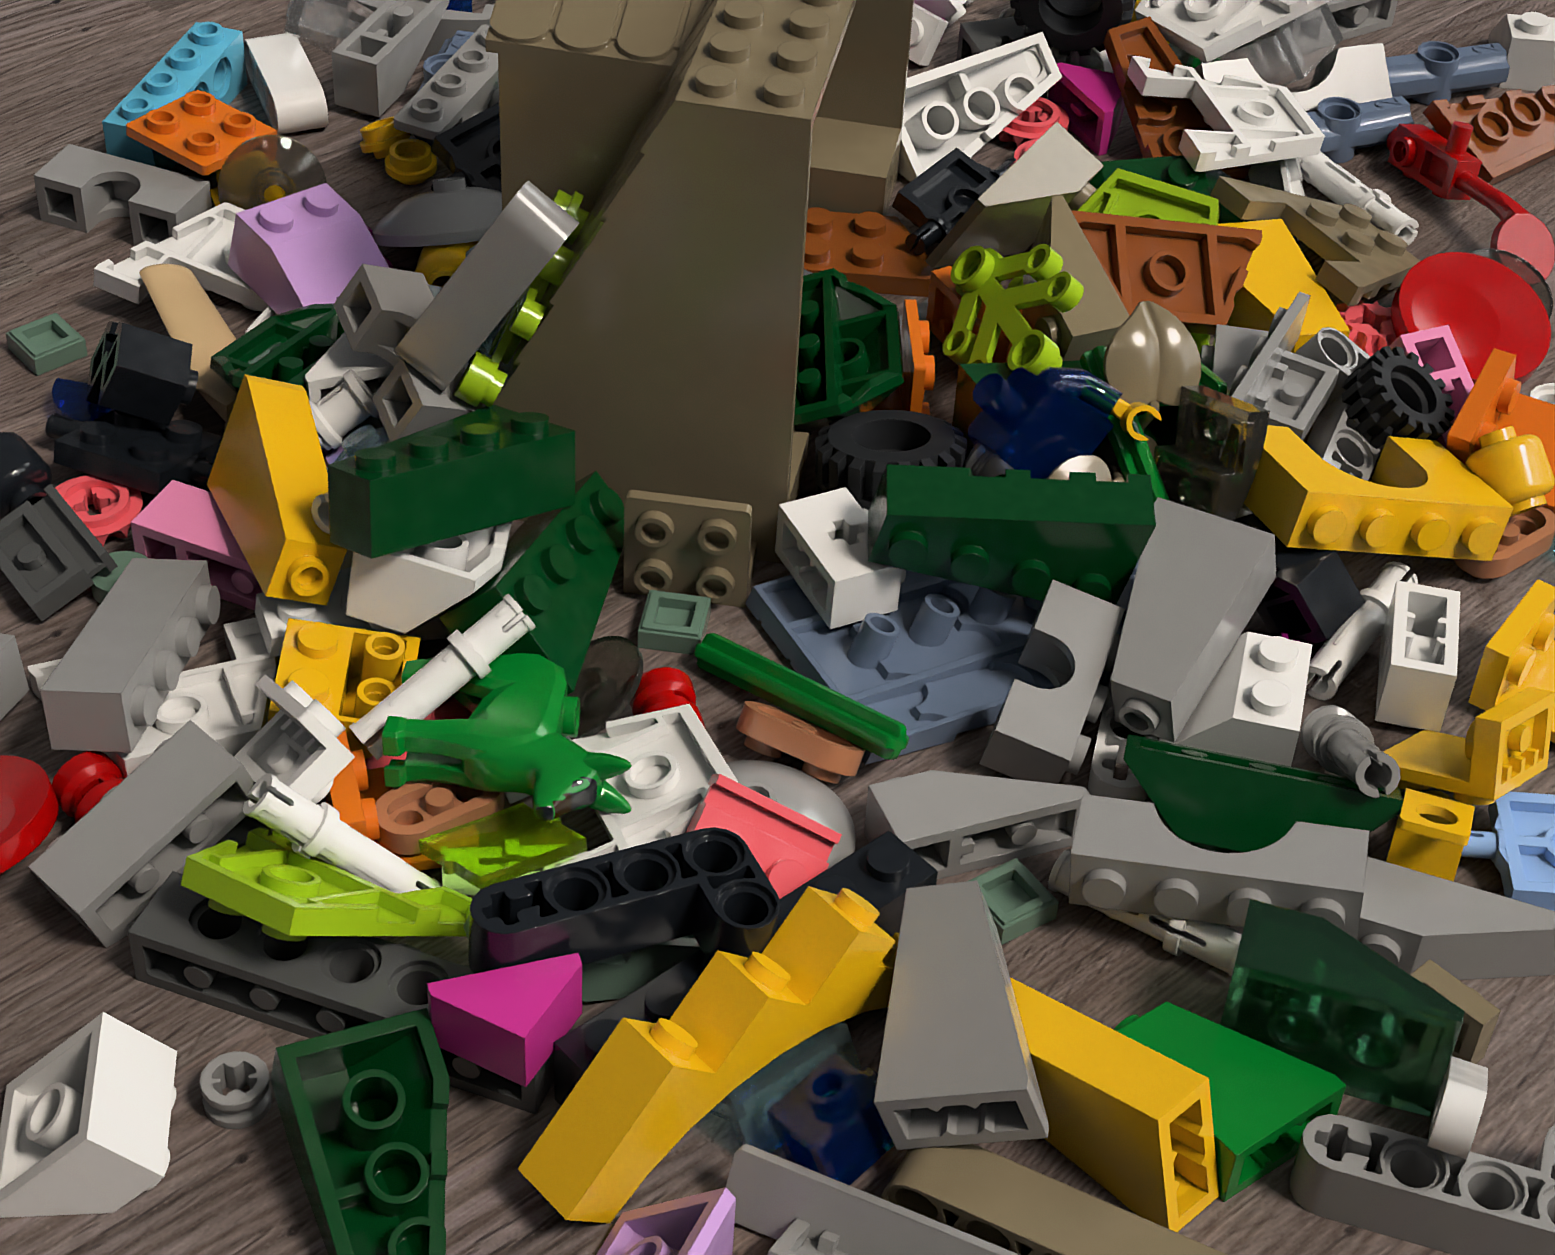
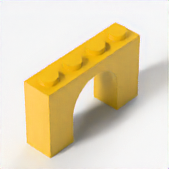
(1413, 506)

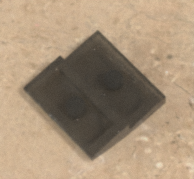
(1213, 452)

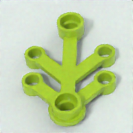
(979, 278)
(481, 378)

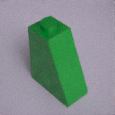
(1255, 1090)

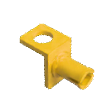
(1431, 833)

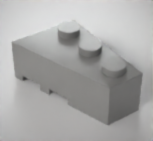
(144, 830)

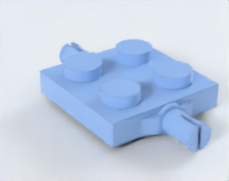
(1520, 846)

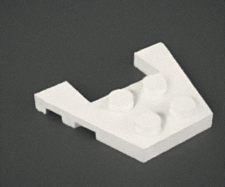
(1219, 26)
(1248, 117)
(197, 244)
(214, 697)
(667, 776)

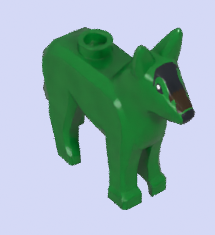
(508, 742)

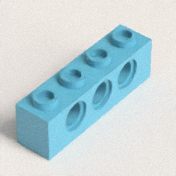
(204, 60)

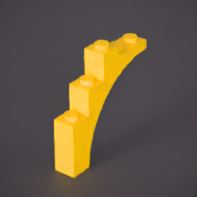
(735, 1020)

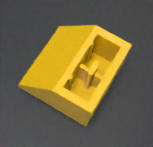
(343, 668)

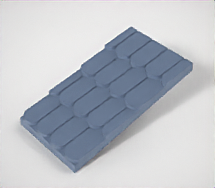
(930, 664)

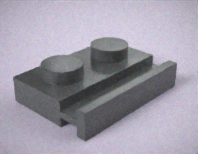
(49, 553)

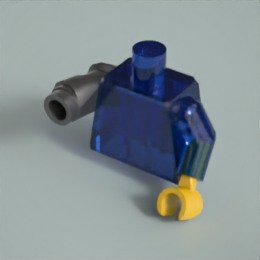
(1044, 420)

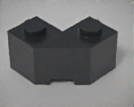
(141, 373)
(1310, 591)

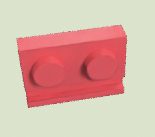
(782, 840)

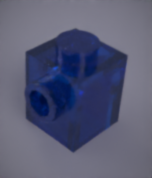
(832, 1121)

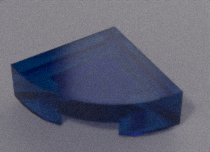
(71, 402)

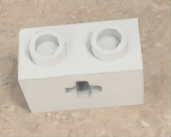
(827, 554)
(1418, 656)

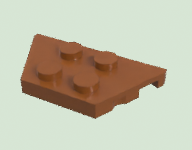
(866, 250)
(1173, 263)

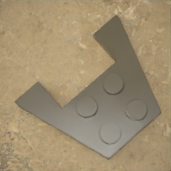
(1354, 250)

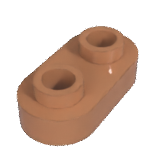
(1522, 541)
(777, 731)
(427, 809)

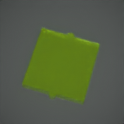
(502, 846)

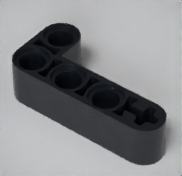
(629, 901)

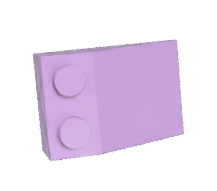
(301, 248)

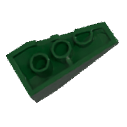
(370, 1133)

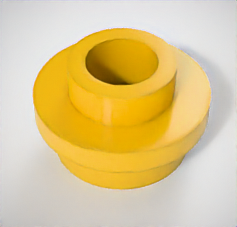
(380, 136)
(410, 161)

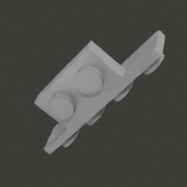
(455, 92)
(1284, 381)
(828, 1217)

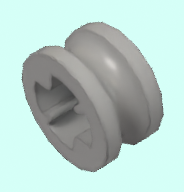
(237, 1107)

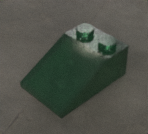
(1340, 1008)

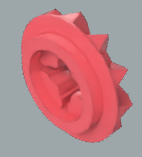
(1034, 122)
(1364, 323)
(115, 503)

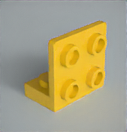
(1520, 652)
(1496, 756)

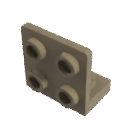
(688, 547)

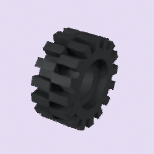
(1397, 398)

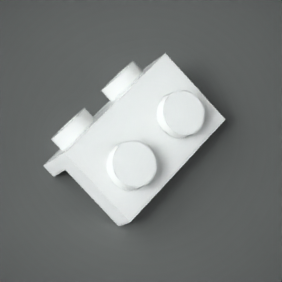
(297, 743)

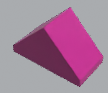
(1091, 103)
(508, 1014)

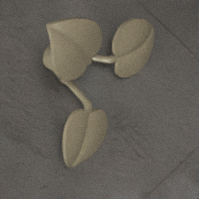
(1148, 364)

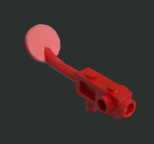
(1453, 175)

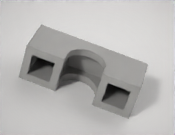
(90, 186)
(376, 315)
(1039, 727)

